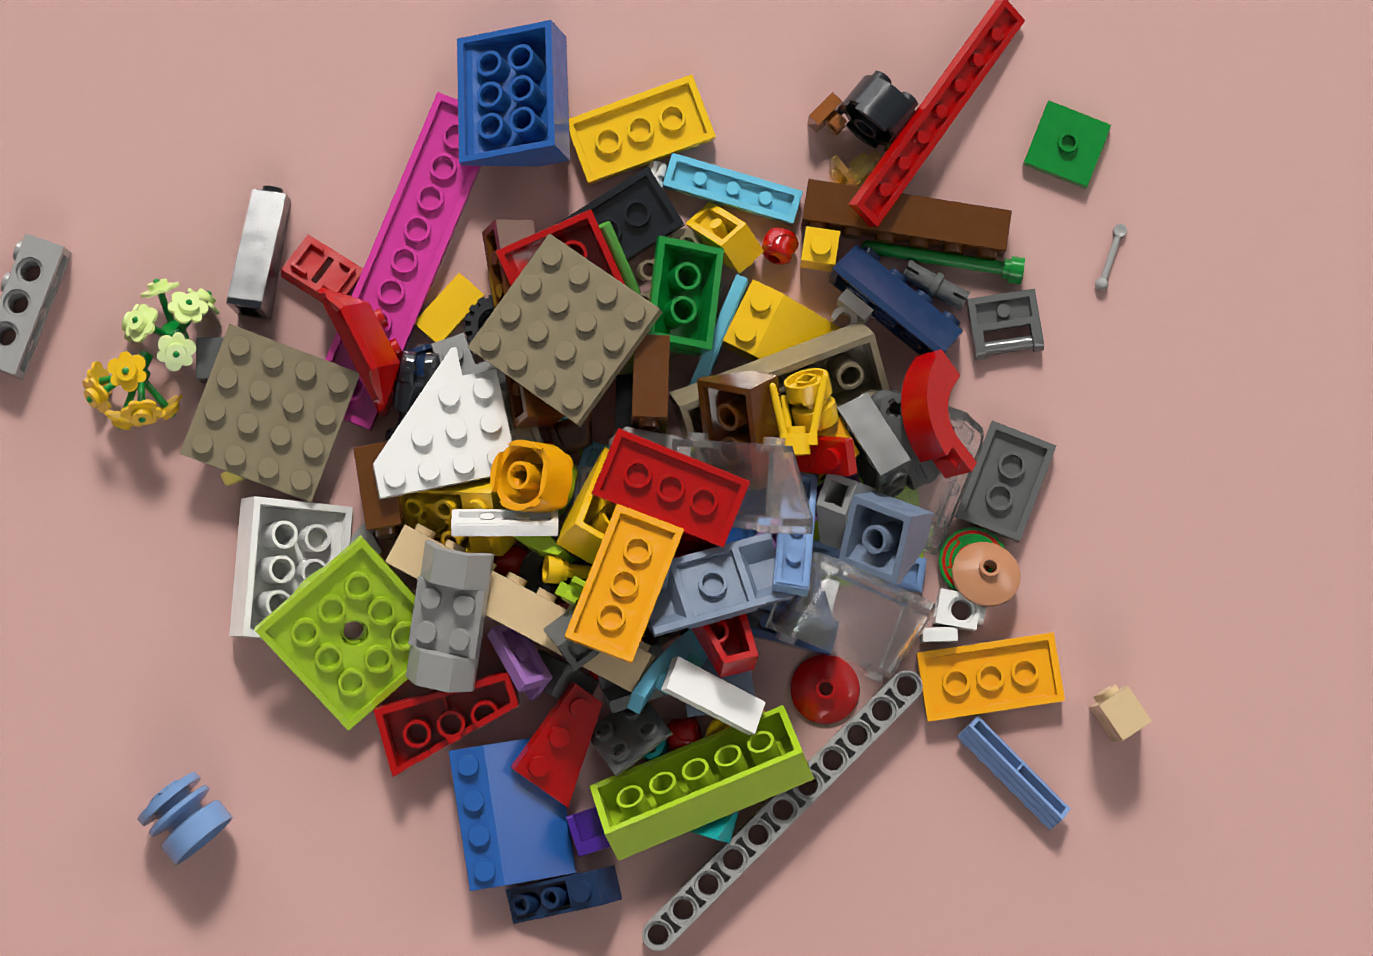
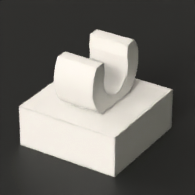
(852, 307)

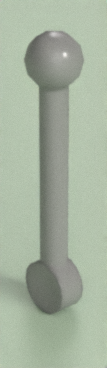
(1119, 232)

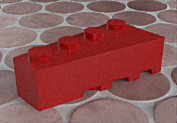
(728, 641)
(434, 719)

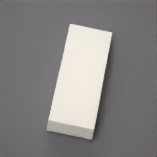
(503, 523)
(713, 695)

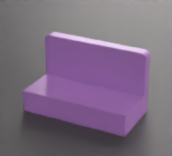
(520, 660)

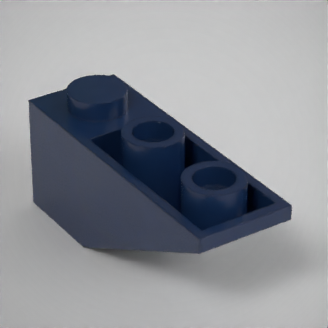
(564, 894)

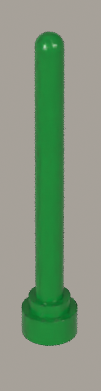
(1009, 269)

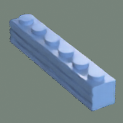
(1013, 772)

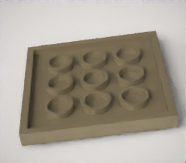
(565, 329)
(270, 413)

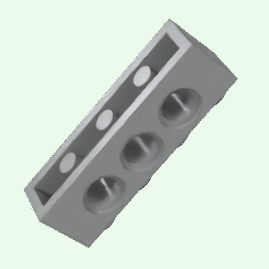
(40, 295)

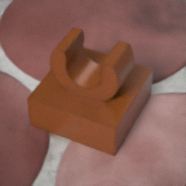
(828, 115)

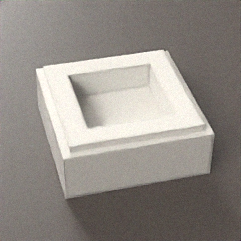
(939, 635)

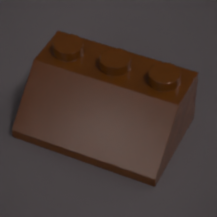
(738, 407)

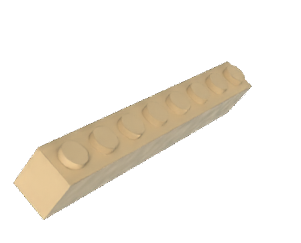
(520, 607)

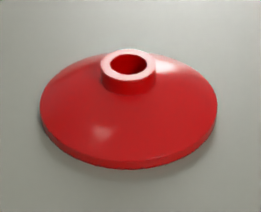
(806, 691)

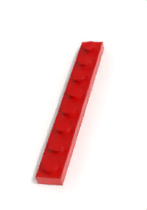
(936, 112)

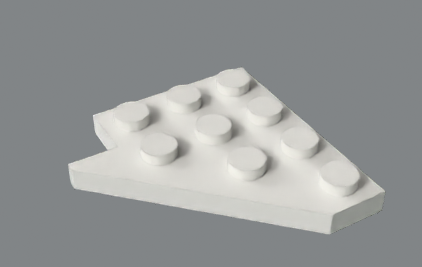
(446, 434)

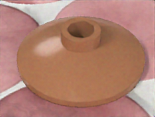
(979, 585)

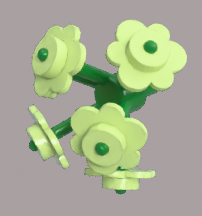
(174, 340)

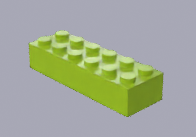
(699, 783)

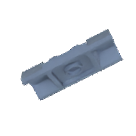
(716, 585)

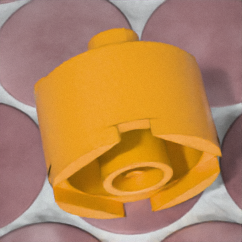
(532, 477)

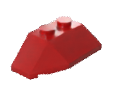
(366, 343)

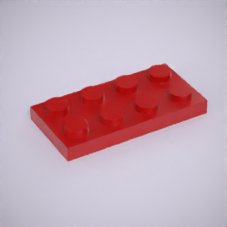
(671, 487)

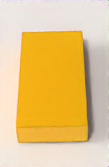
(449, 309)

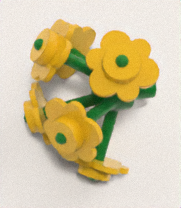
(132, 375)

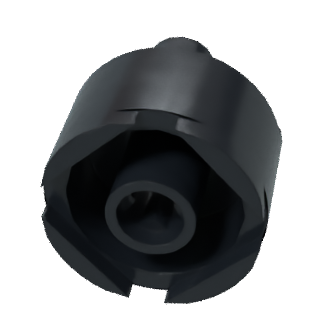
(877, 110)

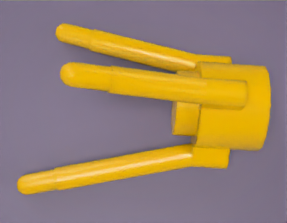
(796, 435)

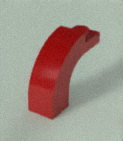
(927, 417)

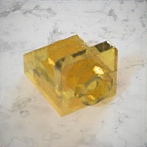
(860, 168)

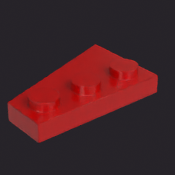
(560, 744)

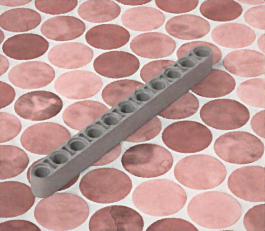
(774, 826)

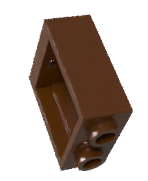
(651, 384)
(384, 516)

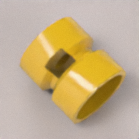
(802, 394)

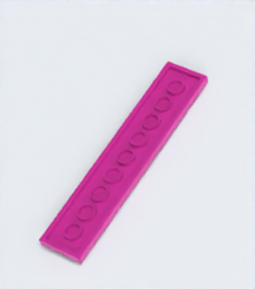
(412, 240)

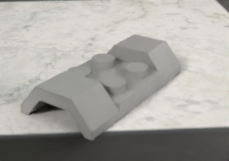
(448, 618)

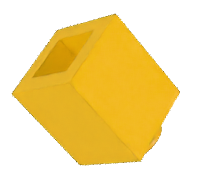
(819, 249)

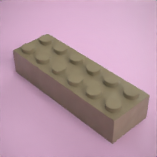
(846, 354)

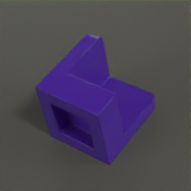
(587, 831)

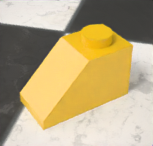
(727, 232)

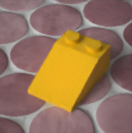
(771, 323)
(587, 518)

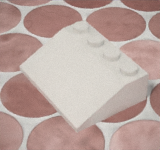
(277, 550)

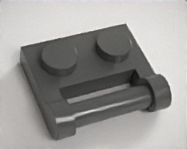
(1001, 313)

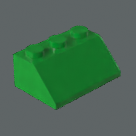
(687, 293)

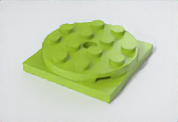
(308, 633)

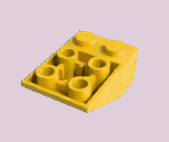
(435, 507)

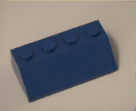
(894, 304)

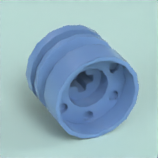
(184, 817)

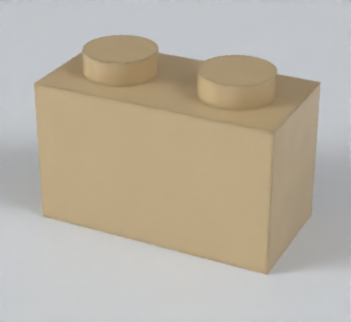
(1119, 712)

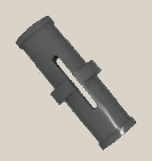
(935, 285)

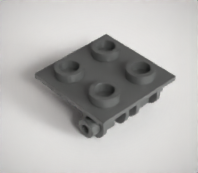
(628, 736)

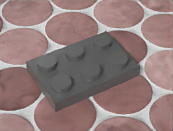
(1005, 481)

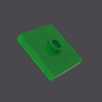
(1067, 144)

